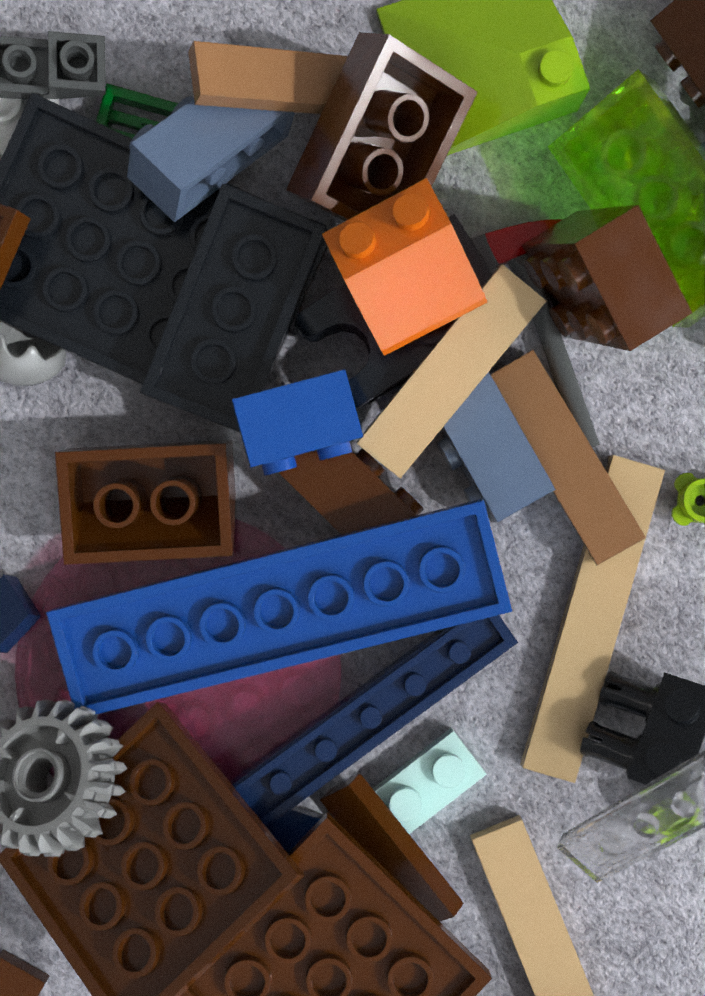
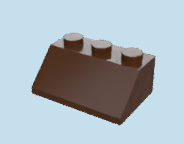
(146, 501)

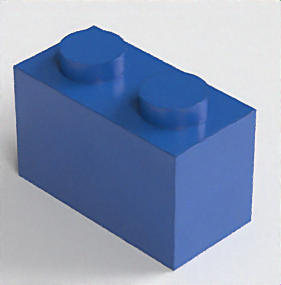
(298, 420)

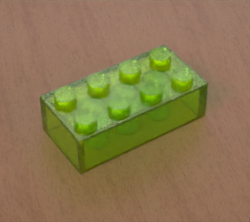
(645, 155)

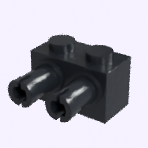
(672, 729)

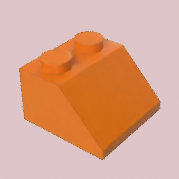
(405, 267)

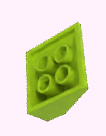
(505, 50)

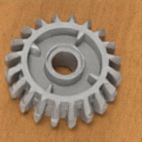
(82, 756)

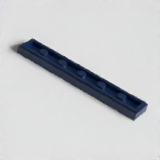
(370, 716)

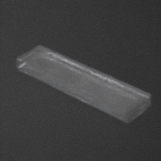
(640, 822)

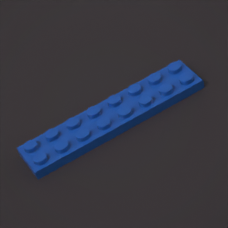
(281, 609)

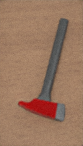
(505, 247)

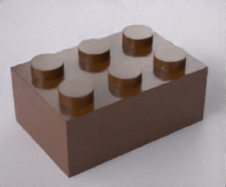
(380, 128)
(606, 277)

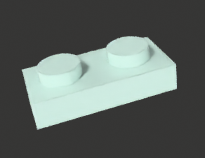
(430, 780)

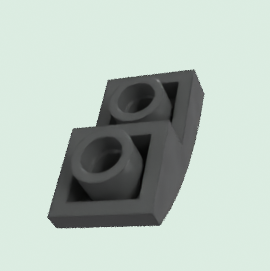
(52, 68)

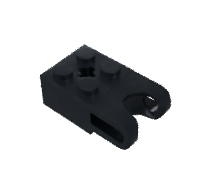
(382, 374)

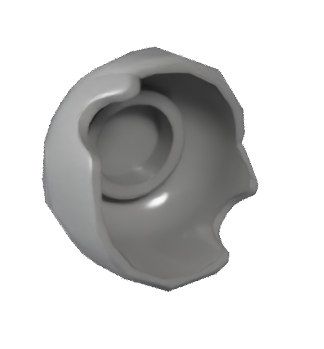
(27, 359)

